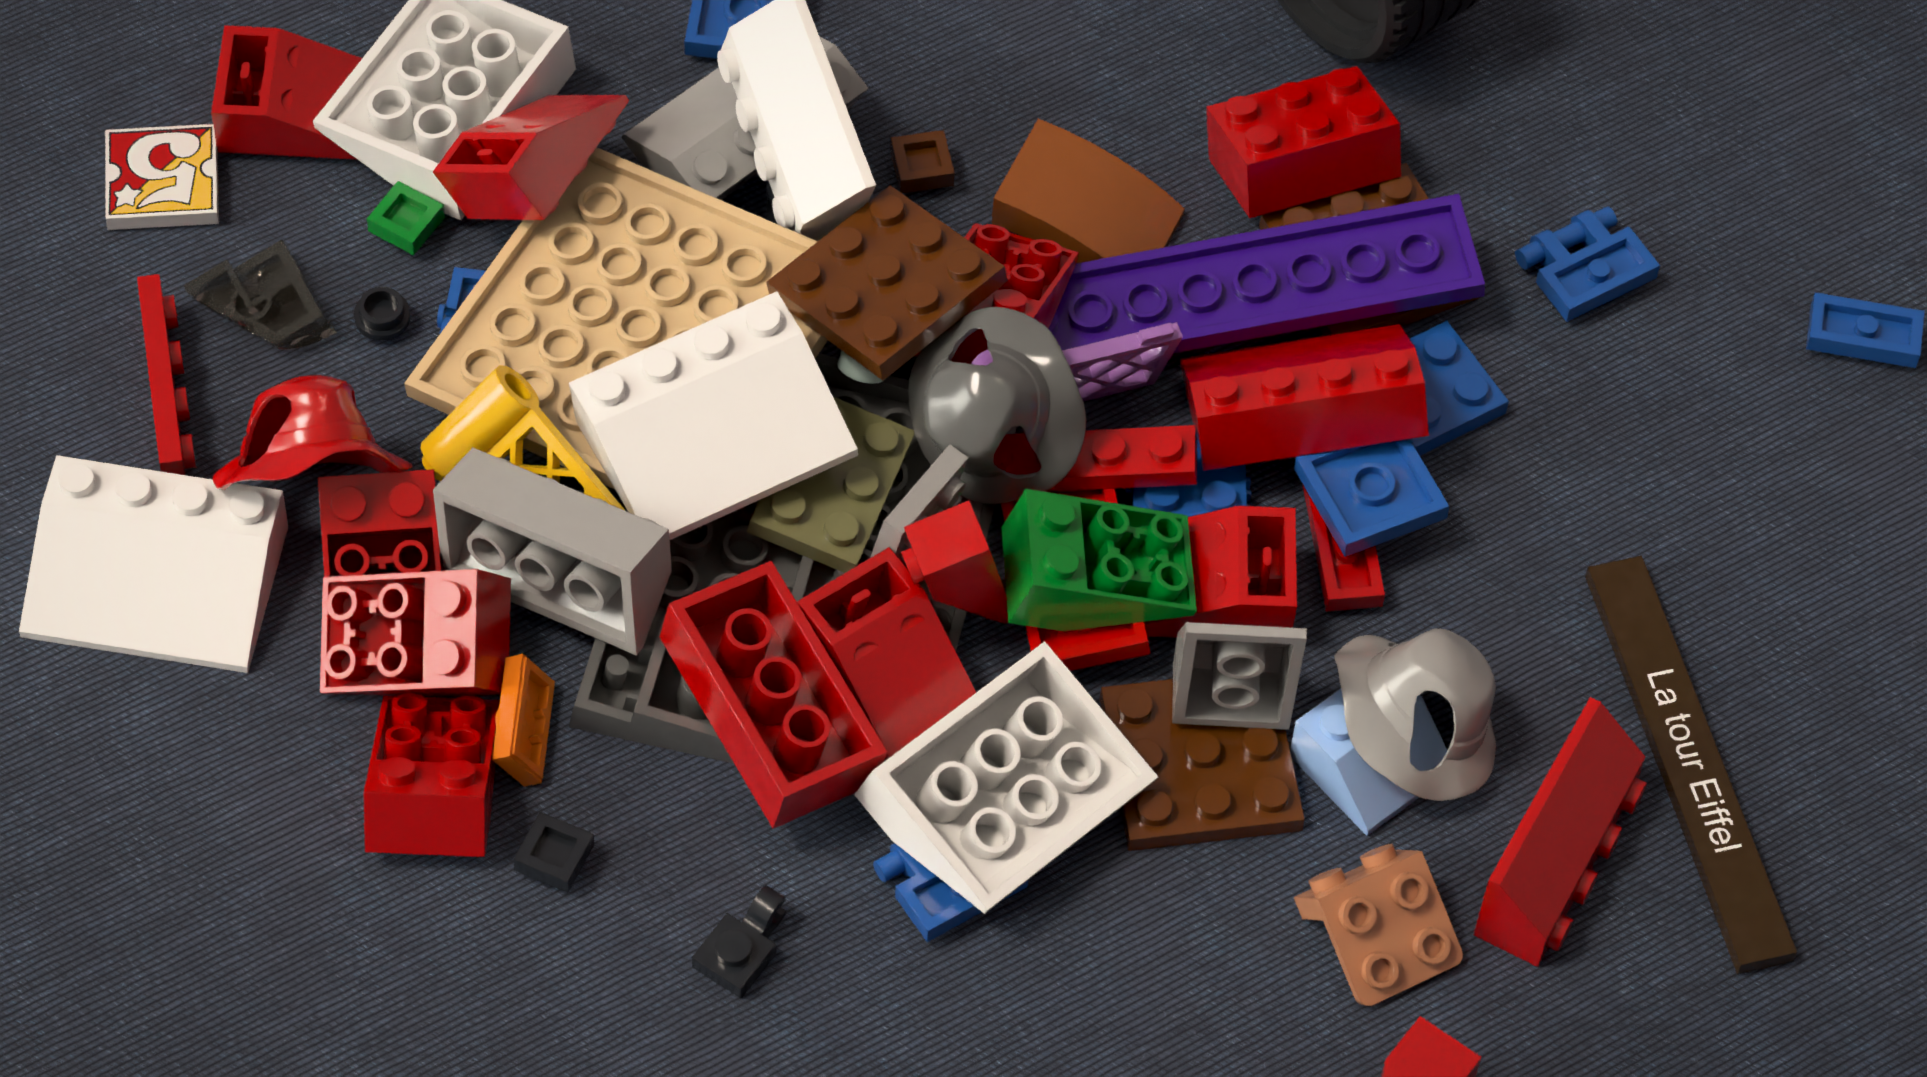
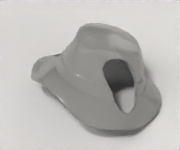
(1379, 701)

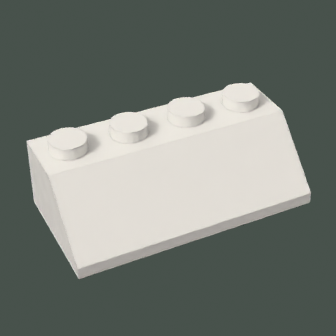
(796, 118)

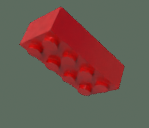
(771, 693)

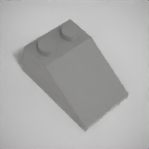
(1236, 675)

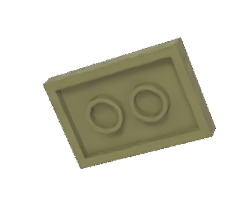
(838, 508)

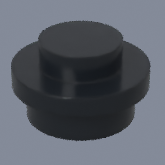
(382, 314)

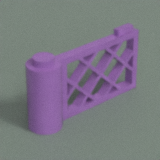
(1117, 362)

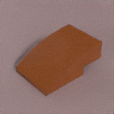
(1082, 198)

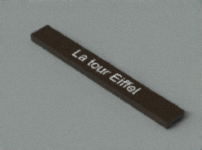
(1690, 766)

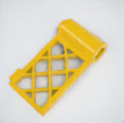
(497, 421)

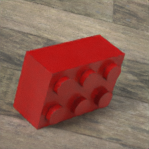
(1303, 141)

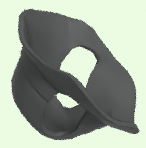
(979, 404)

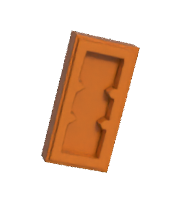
(523, 720)

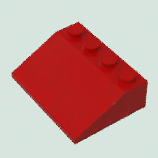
(1305, 396)

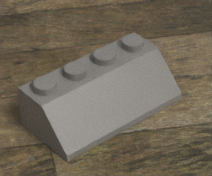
(700, 137)
(559, 547)

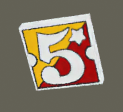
(161, 177)

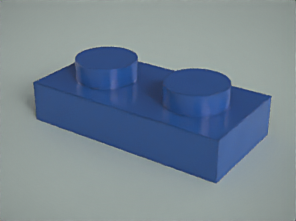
(1865, 330)

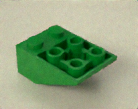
(1094, 563)

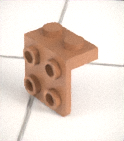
(1383, 922)

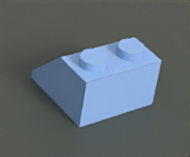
(1330, 760)

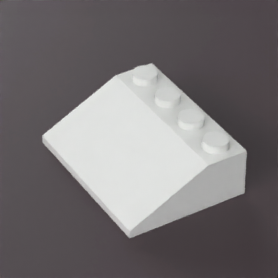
(439, 75)
(713, 418)
(153, 564)
(1006, 780)

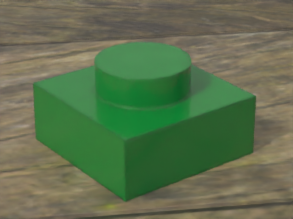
(405, 218)

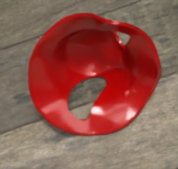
(301, 426)

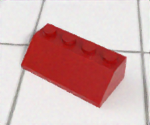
(1562, 837)

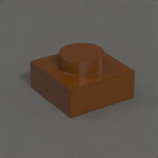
(922, 161)

